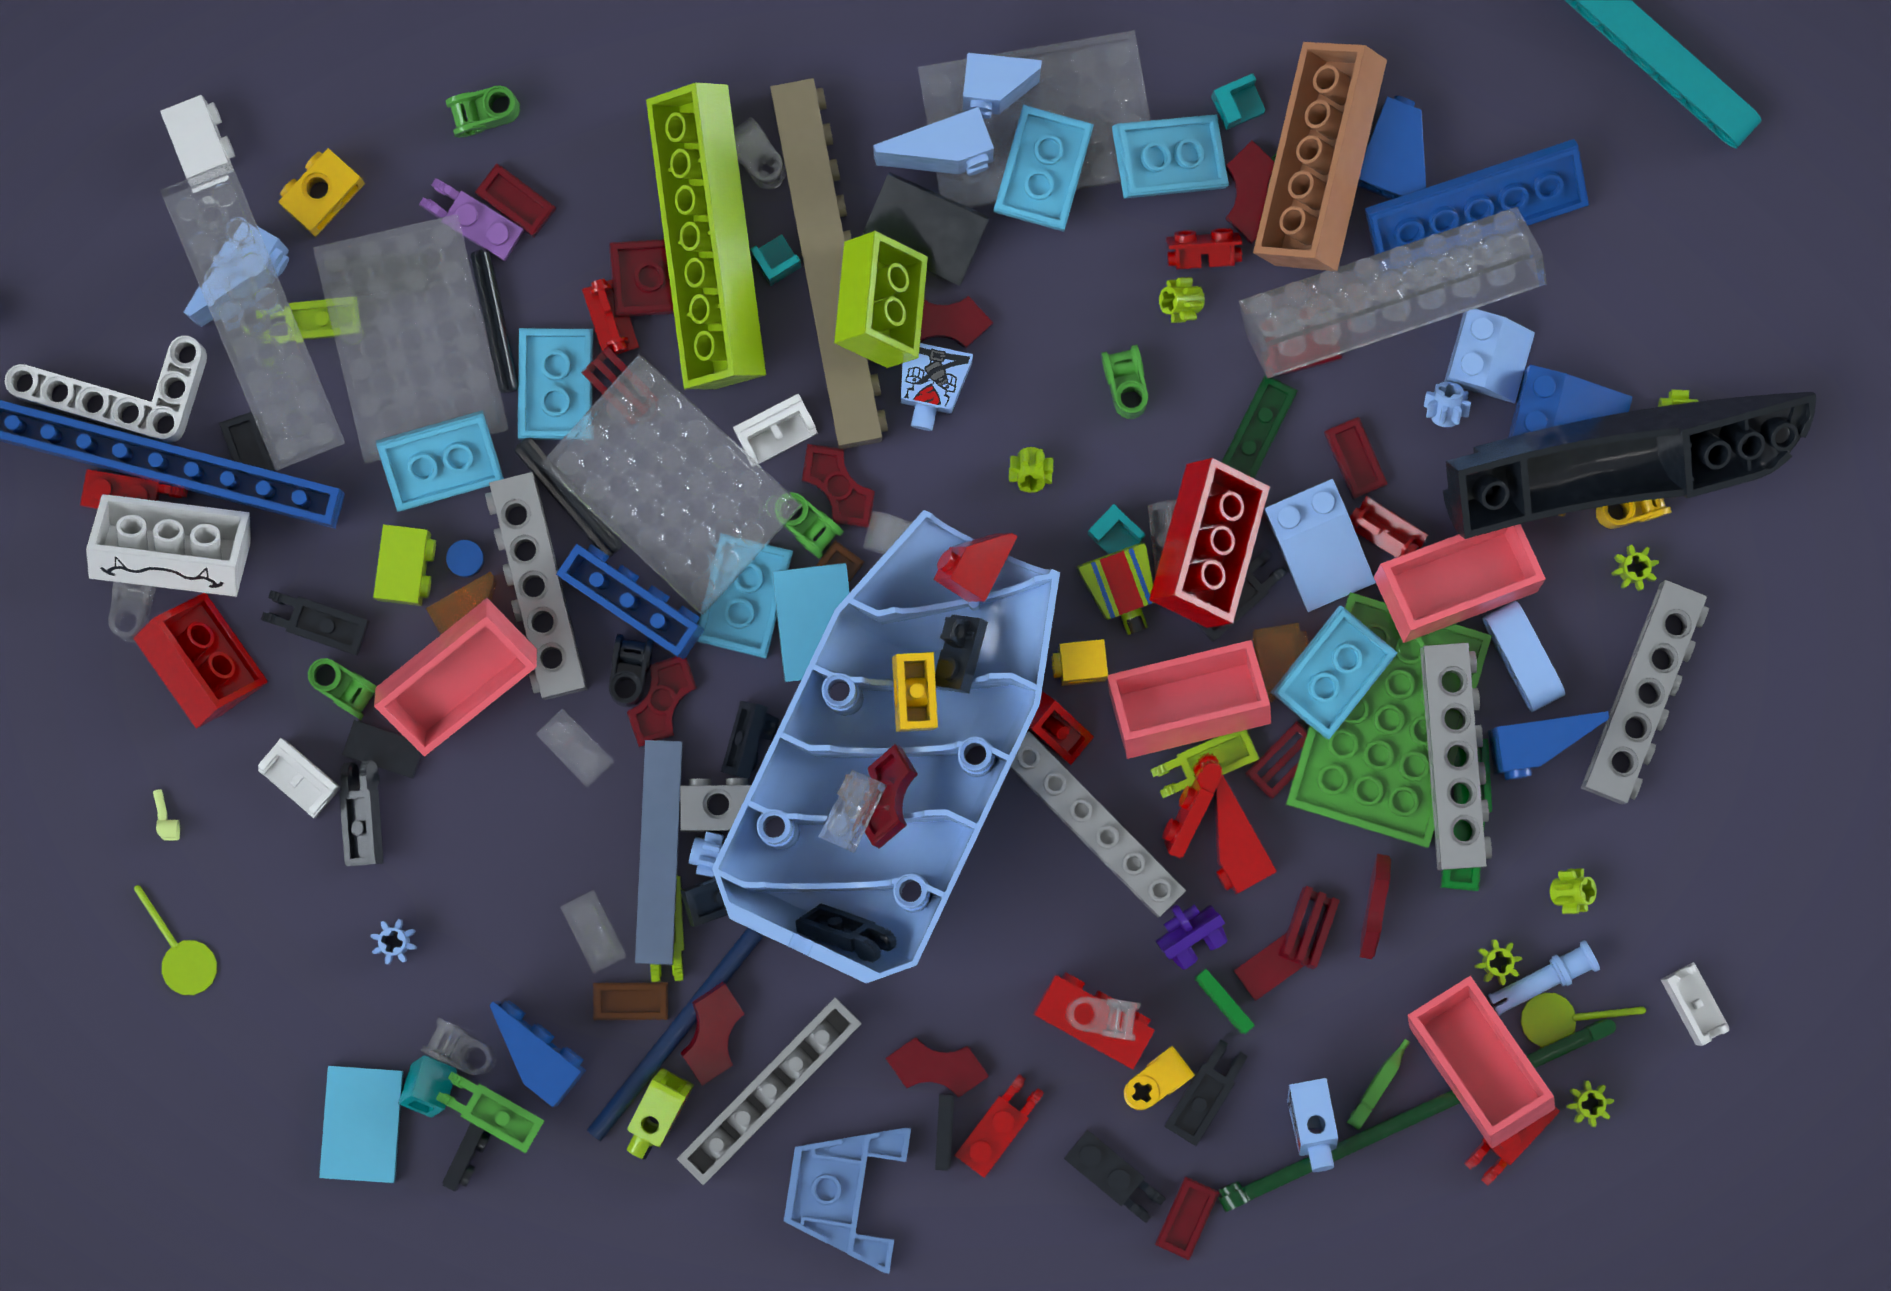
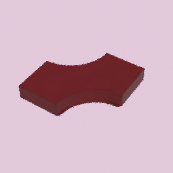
(1251, 175)
(958, 321)
(849, 501)
(669, 685)
(897, 773)
(1375, 906)
(708, 1050)
(919, 1064)

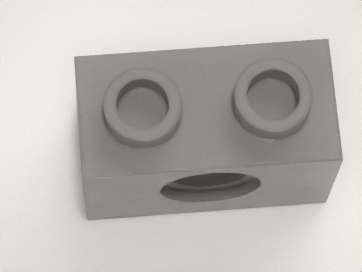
(695, 800)

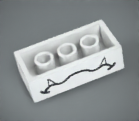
(168, 545)

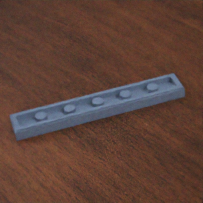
(659, 852)

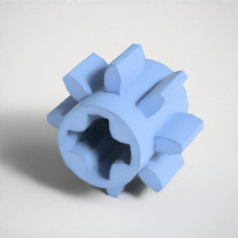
(1447, 404)
(705, 852)
(385, 947)

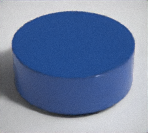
(465, 558)

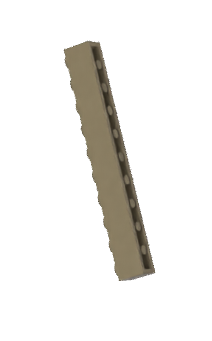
(822, 246)

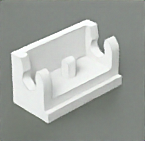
(776, 429)
(298, 777)
(1695, 1004)

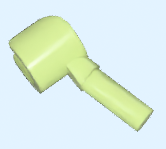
(165, 828)

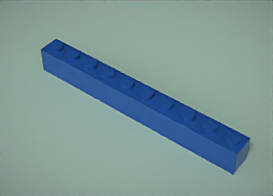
(170, 465)

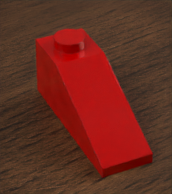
(1238, 847)

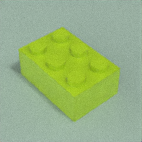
(881, 299)

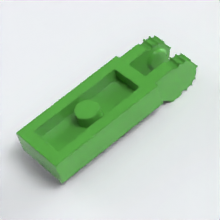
(494, 1114)

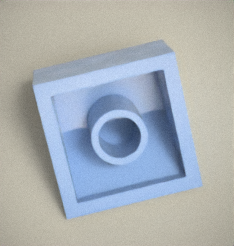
(997, 82)
(1490, 355)

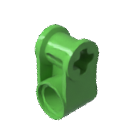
(480, 110)
(1126, 374)
(809, 526)
(344, 687)

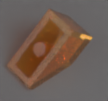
(459, 603)
(1277, 651)

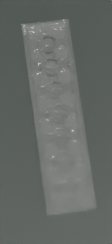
(1393, 292)
(252, 316)

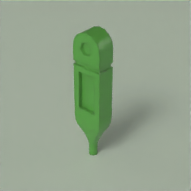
(1377, 1087)

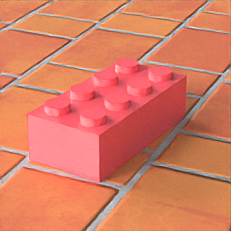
(1457, 580)
(455, 677)
(1189, 699)
(1481, 1062)

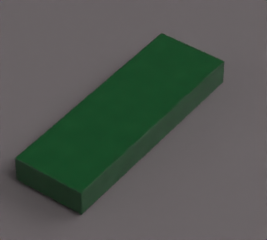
(1259, 426)

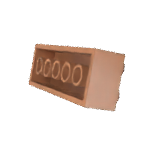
(1320, 156)

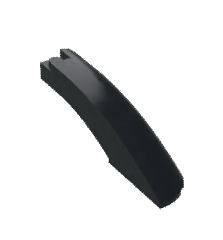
(1624, 459)

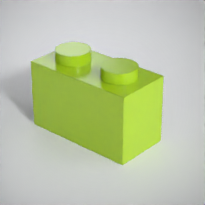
(403, 565)

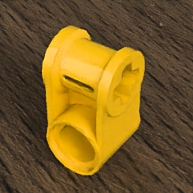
(1633, 513)
(1162, 1076)

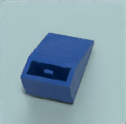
(539, 1062)

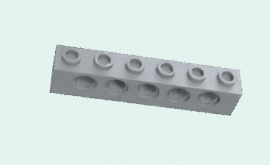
(524, 492)
(1668, 601)
(1095, 826)
(1450, 851)
(769, 1091)

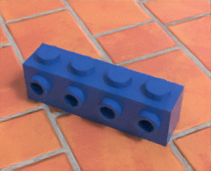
(631, 602)

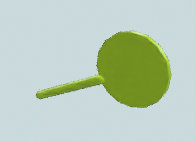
(187, 965)
(1552, 1017)

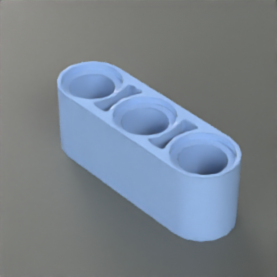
(1523, 656)

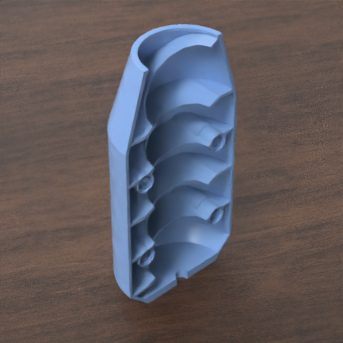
(820, 740)

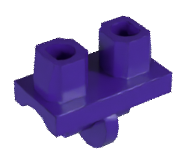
(1189, 928)

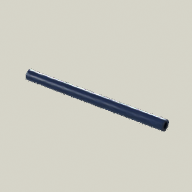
(671, 1037)

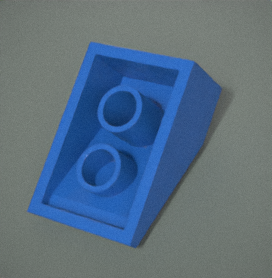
(1557, 398)
(1531, 744)

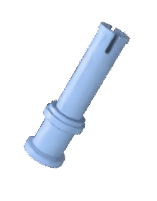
(1560, 970)

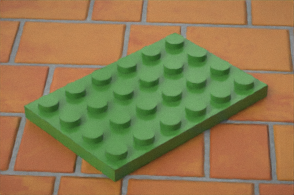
(1378, 759)

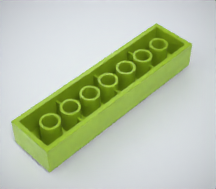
(705, 236)

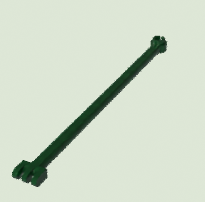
(1237, 1195)

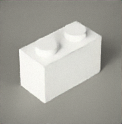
(196, 136)

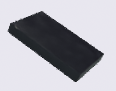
(928, 225)

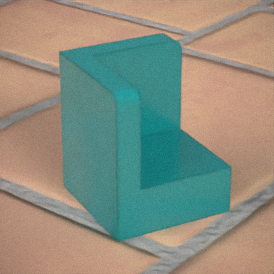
(1238, 101)
(775, 260)
(1115, 531)
(423, 1085)

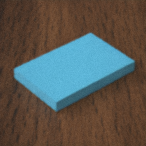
(1170, 156)
(1043, 168)
(550, 381)
(439, 460)
(804, 608)
(747, 611)
(1334, 672)
(361, 1124)

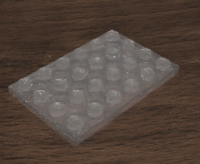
(1079, 79)
(409, 330)
(671, 484)

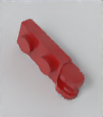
(106, 483)
(1193, 805)
(996, 1129)
(1509, 1149)

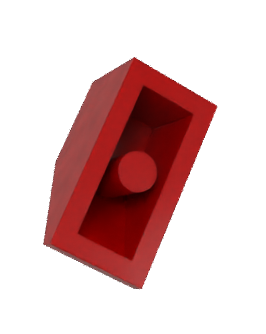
(974, 565)
(1059, 729)

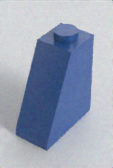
(1395, 151)

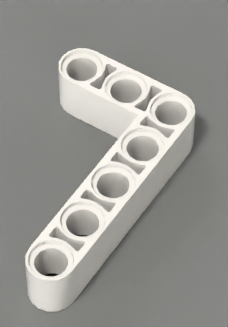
(115, 402)

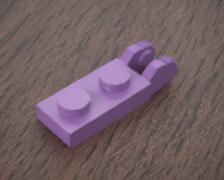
(477, 221)

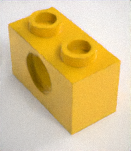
(317, 213)
(1080, 662)
(914, 692)

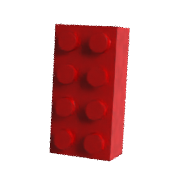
(1209, 543)

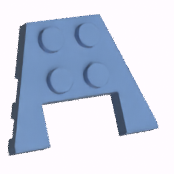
(828, 1191)

